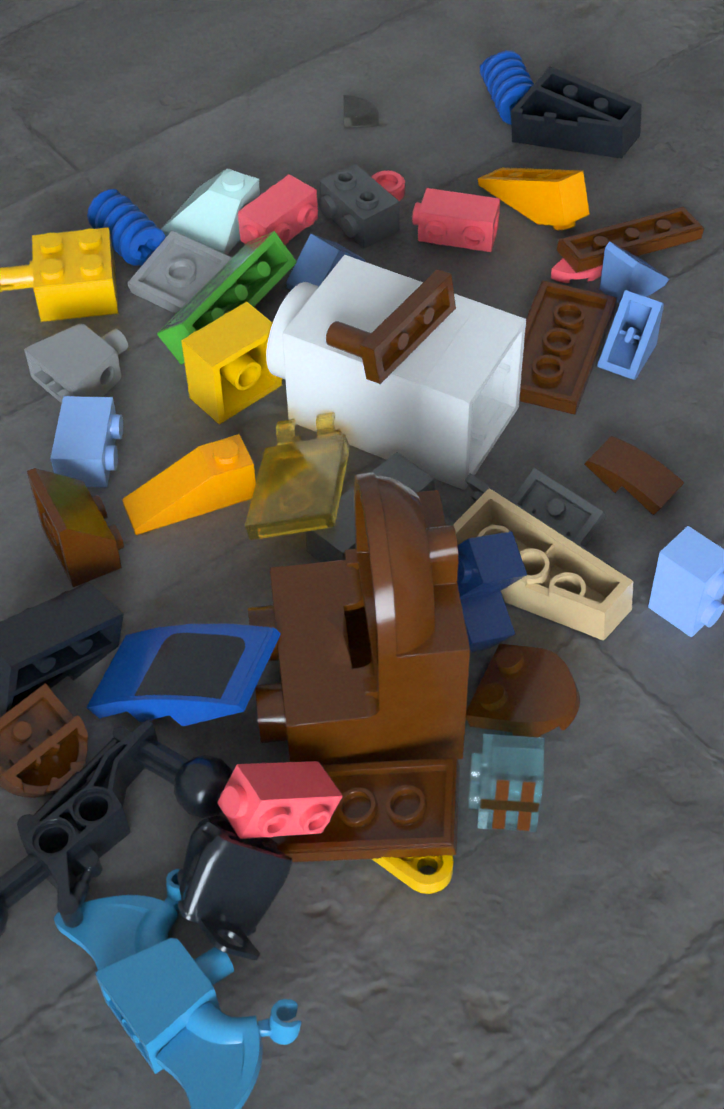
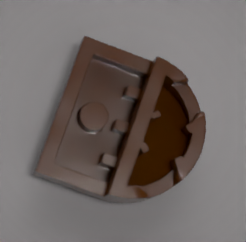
(524, 693)
(40, 745)

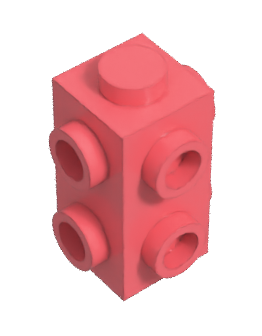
(283, 208)
(457, 219)
(279, 799)

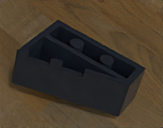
(575, 117)
(55, 642)

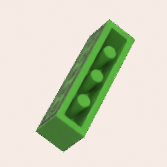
(241, 280)

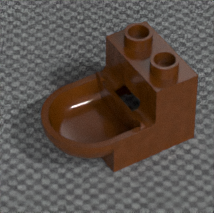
(371, 641)

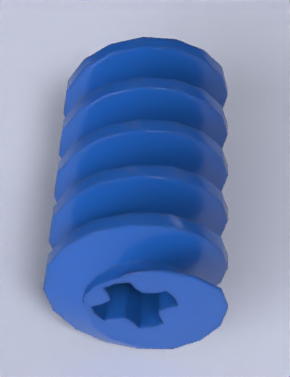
(506, 81)
(130, 229)

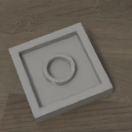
(176, 272)

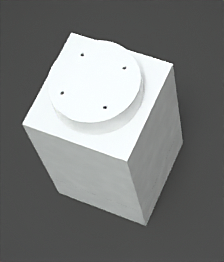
(436, 407)

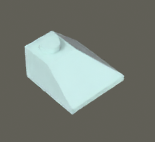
(213, 209)

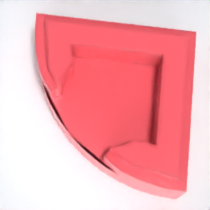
(564, 272)

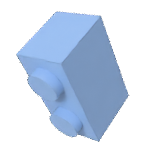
(86, 439)
(689, 582)

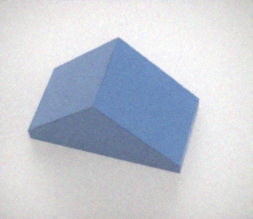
(317, 261)
(628, 272)
(632, 335)

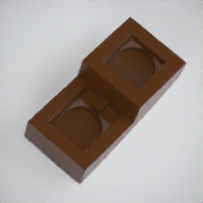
(639, 473)

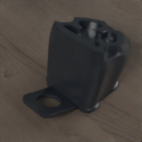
(229, 883)

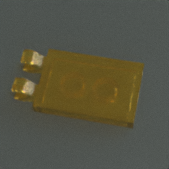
(299, 481)

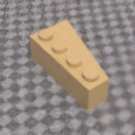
(561, 577)

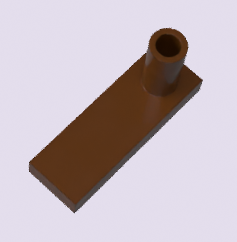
(400, 331)

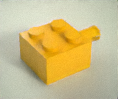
(69, 274)
(229, 363)

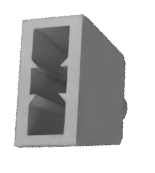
(77, 362)

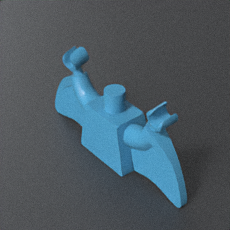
(170, 998)

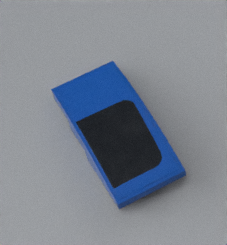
(185, 672)

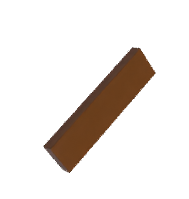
(635, 236)

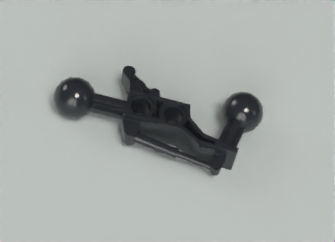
(68, 821)

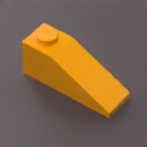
(541, 194)
(194, 485)

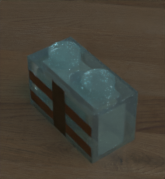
(507, 782)

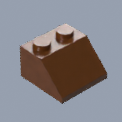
(75, 526)

